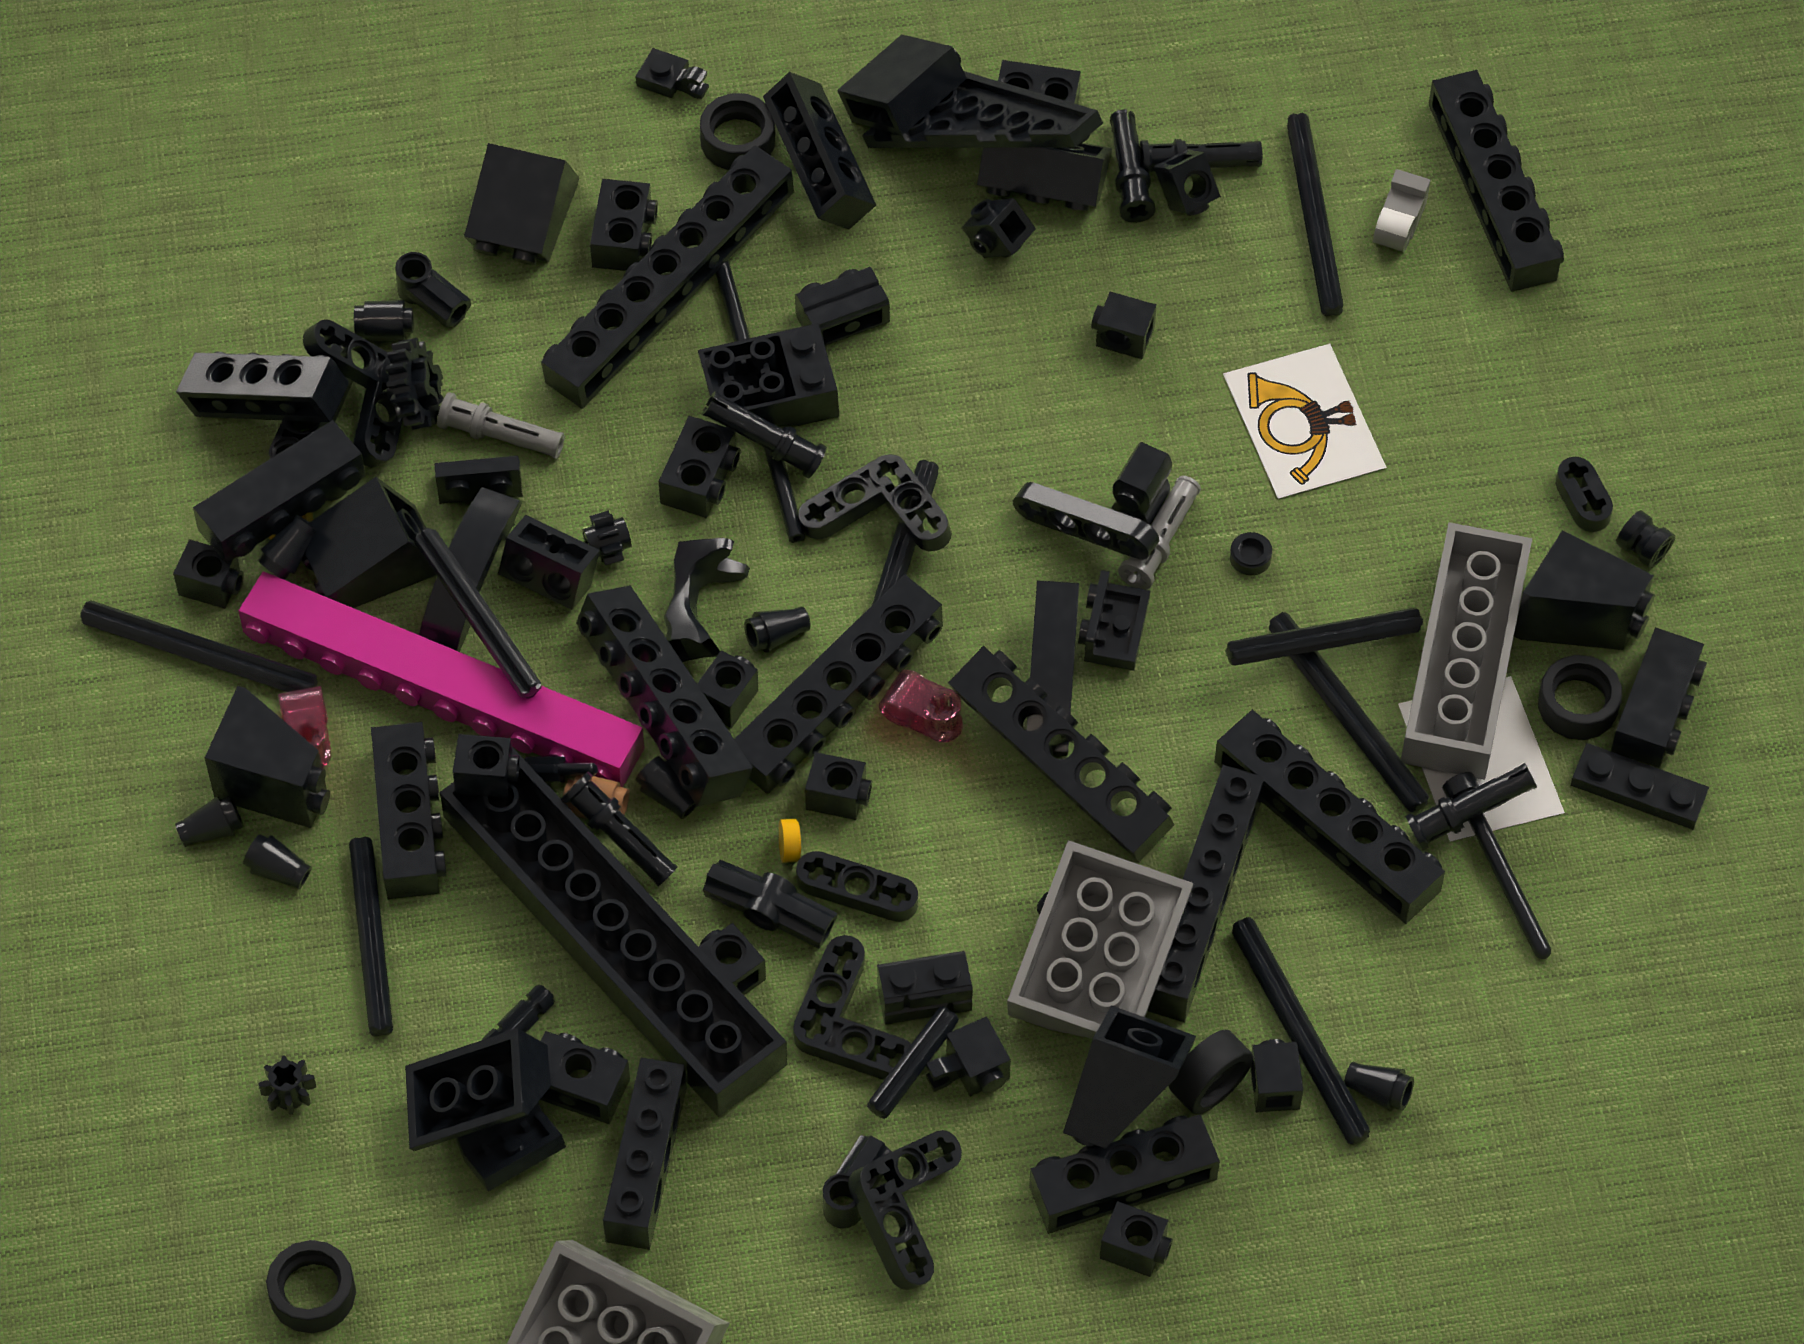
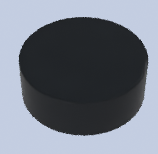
(1250, 553)

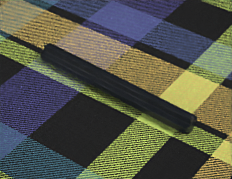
(478, 613)
(1323, 636)
(370, 936)

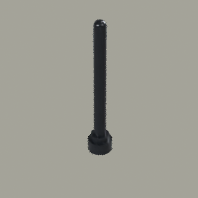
(1460, 785)

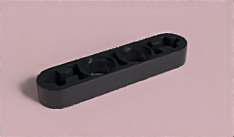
(1086, 520)

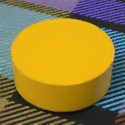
(789, 840)

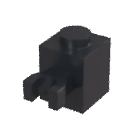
(974, 1057)

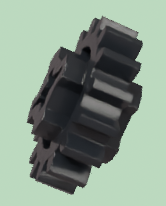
(414, 383)

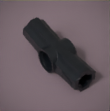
(769, 902)

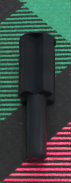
(555, 769)

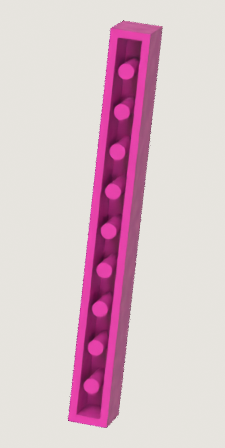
(437, 678)

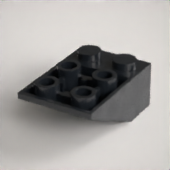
(775, 376)

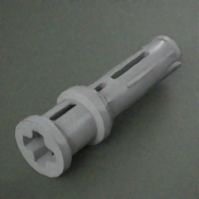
(482, 422)
(1180, 499)

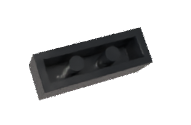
(1659, 698)

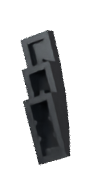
(1054, 647)

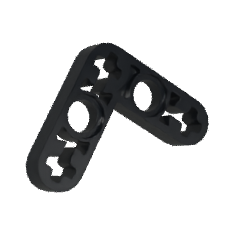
(371, 377)
(877, 491)
(834, 1027)
(889, 1200)

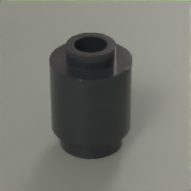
(383, 320)

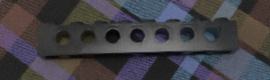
(664, 295)

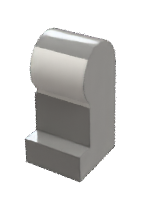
(1402, 210)

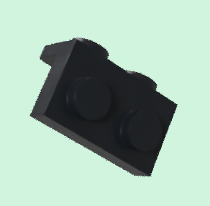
(463, 479)
(1115, 623)
(510, 1147)

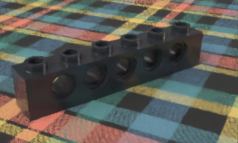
(1495, 180)
(900, 605)
(664, 695)
(1302, 809)
(1136, 832)
(1213, 873)

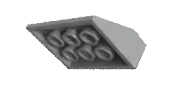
(1097, 942)
(601, 1302)

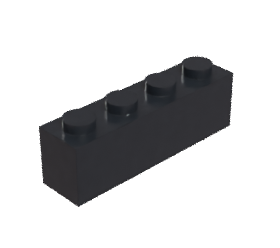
(278, 490)

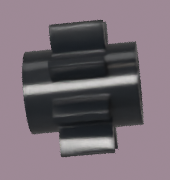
(608, 536)
(287, 1085)

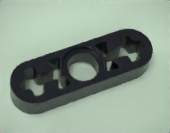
(866, 902)

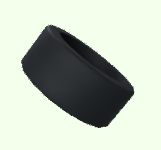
(739, 107)
(1580, 669)
(1212, 1071)
(302, 1255)

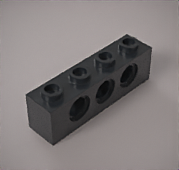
(819, 151)
(263, 387)
(407, 871)
(645, 1153)
(1151, 1178)

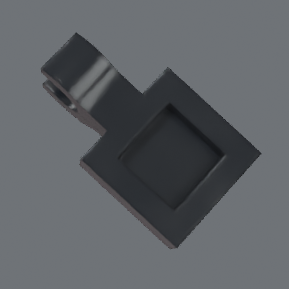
(668, 73)

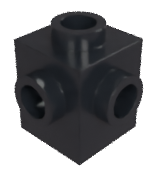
(998, 228)

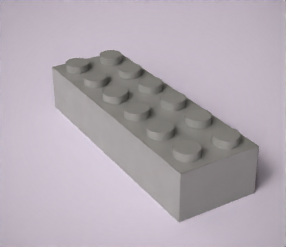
(1466, 650)

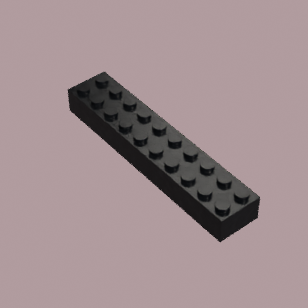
(620, 937)

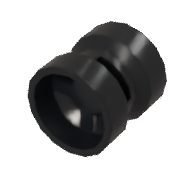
(1645, 539)

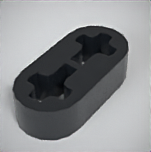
(1591, 490)

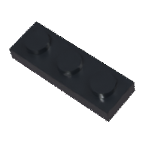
(1639, 786)

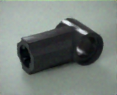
(431, 290)
(864, 1151)

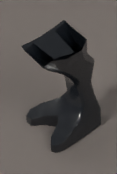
(695, 566)

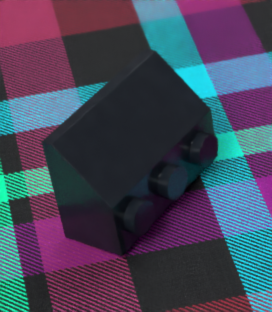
(1047, 173)
(475, 1087)

